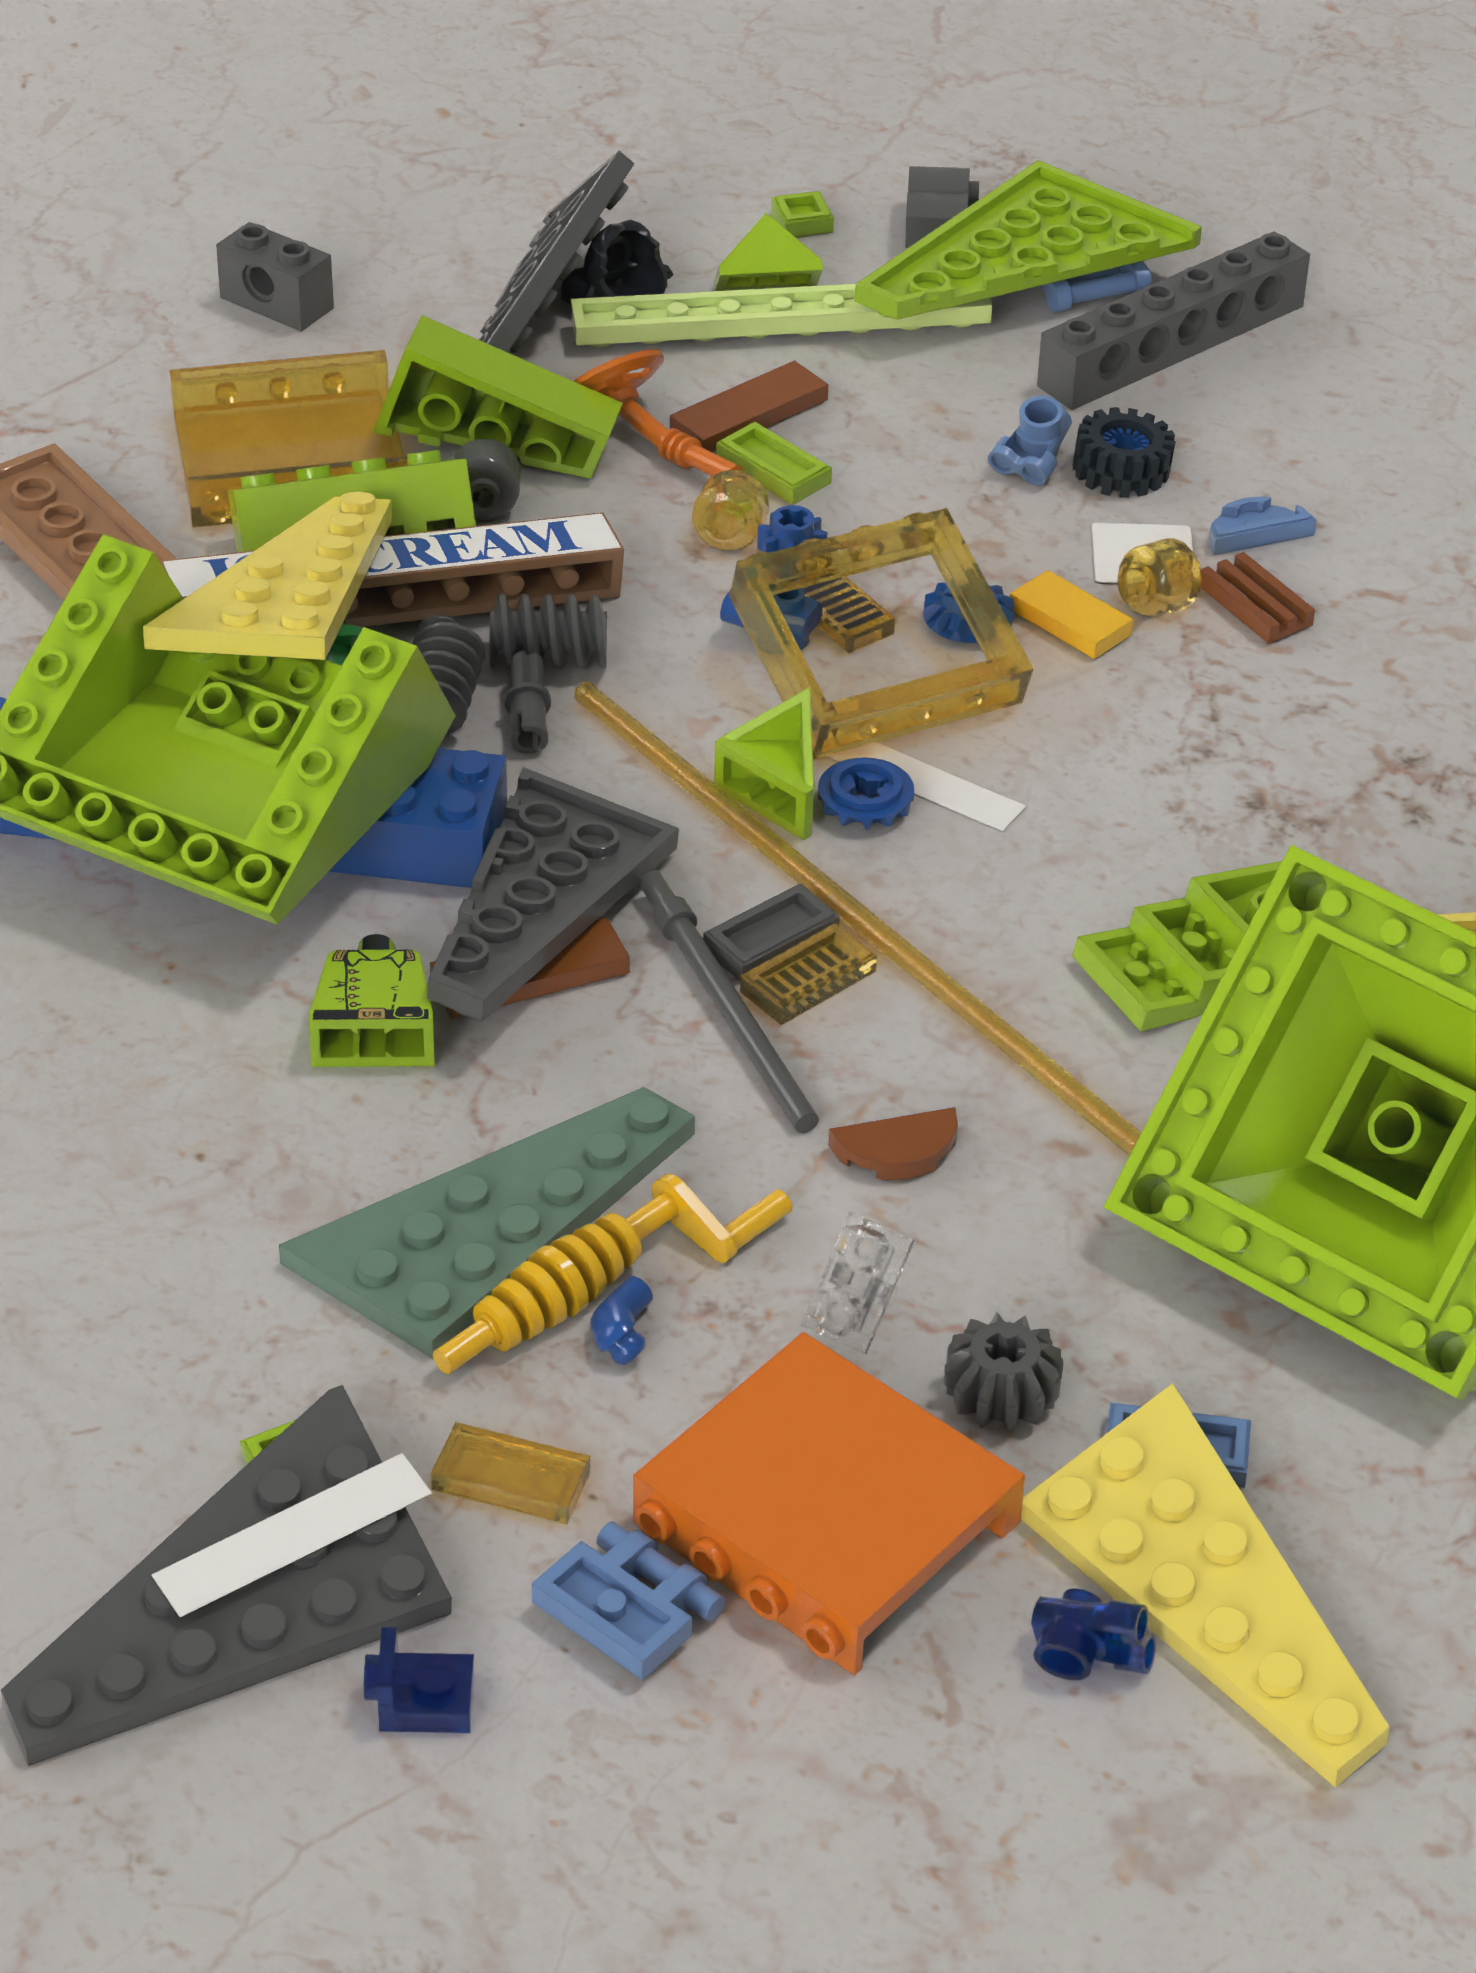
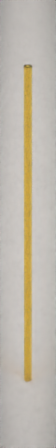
(862, 920)

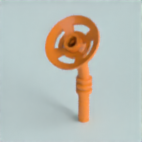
(672, 444)

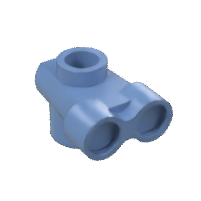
(1034, 443)

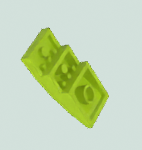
(1177, 948)

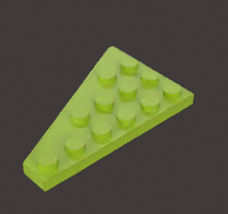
(1024, 236)

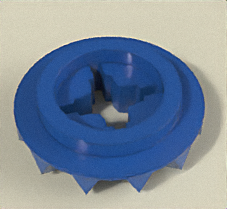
(946, 619)
(873, 778)

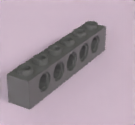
(1172, 320)

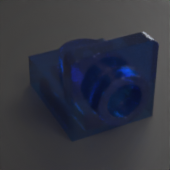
(419, 1688)

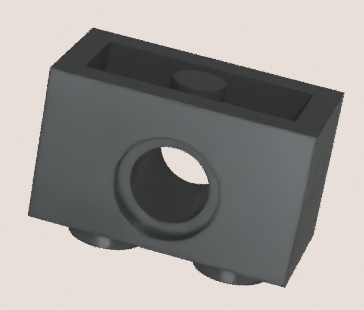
(275, 276)

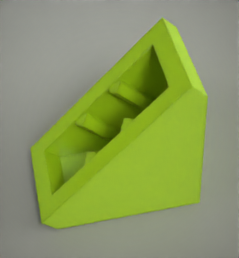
(768, 259)
(771, 765)

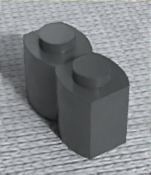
(935, 198)

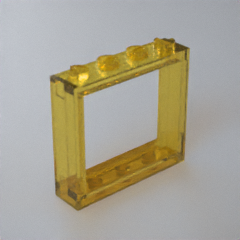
(904, 706)

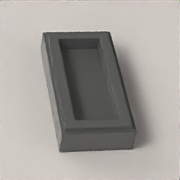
(768, 929)

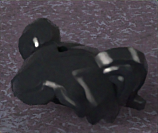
(619, 263)

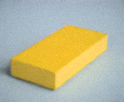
(1071, 614)

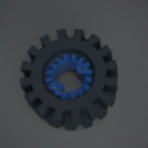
(1123, 452)

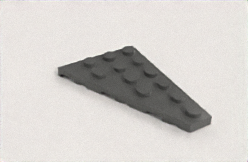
(142, 1662)

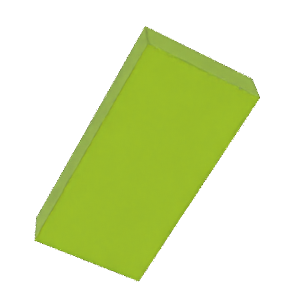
(775, 462)

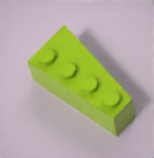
(469, 390)
(422, 495)

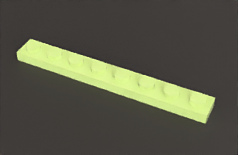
(747, 314)

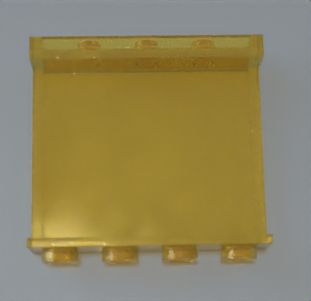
(276, 421)

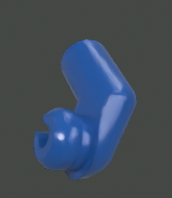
(614, 1320)

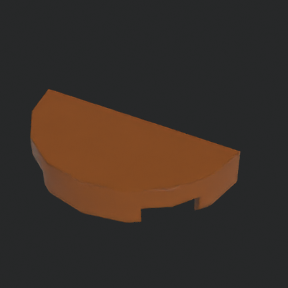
(898, 1145)

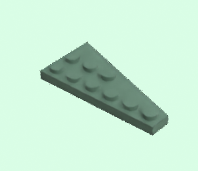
(449, 1241)

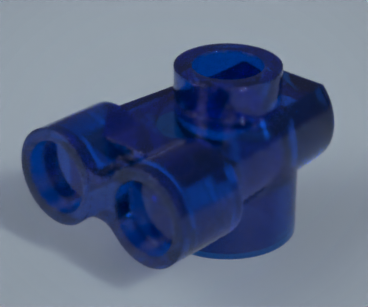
(1084, 1629)

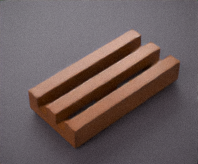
(1262, 593)

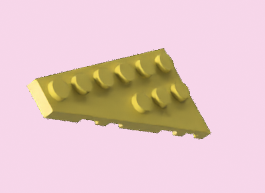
(286, 593)
(1170, 1530)

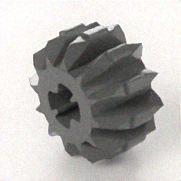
(1003, 1371)

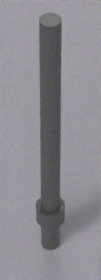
(679, 925)

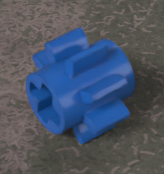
(789, 528)

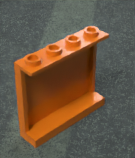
(823, 1497)

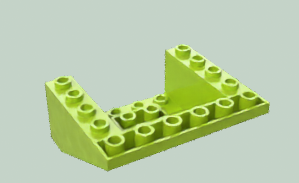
(208, 764)

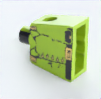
(372, 1009)

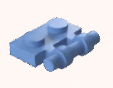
(616, 1611)

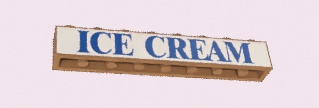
(465, 568)

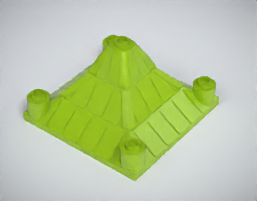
(1331, 1122)

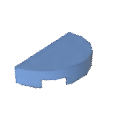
(1257, 523)

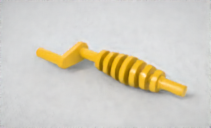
(578, 1266)

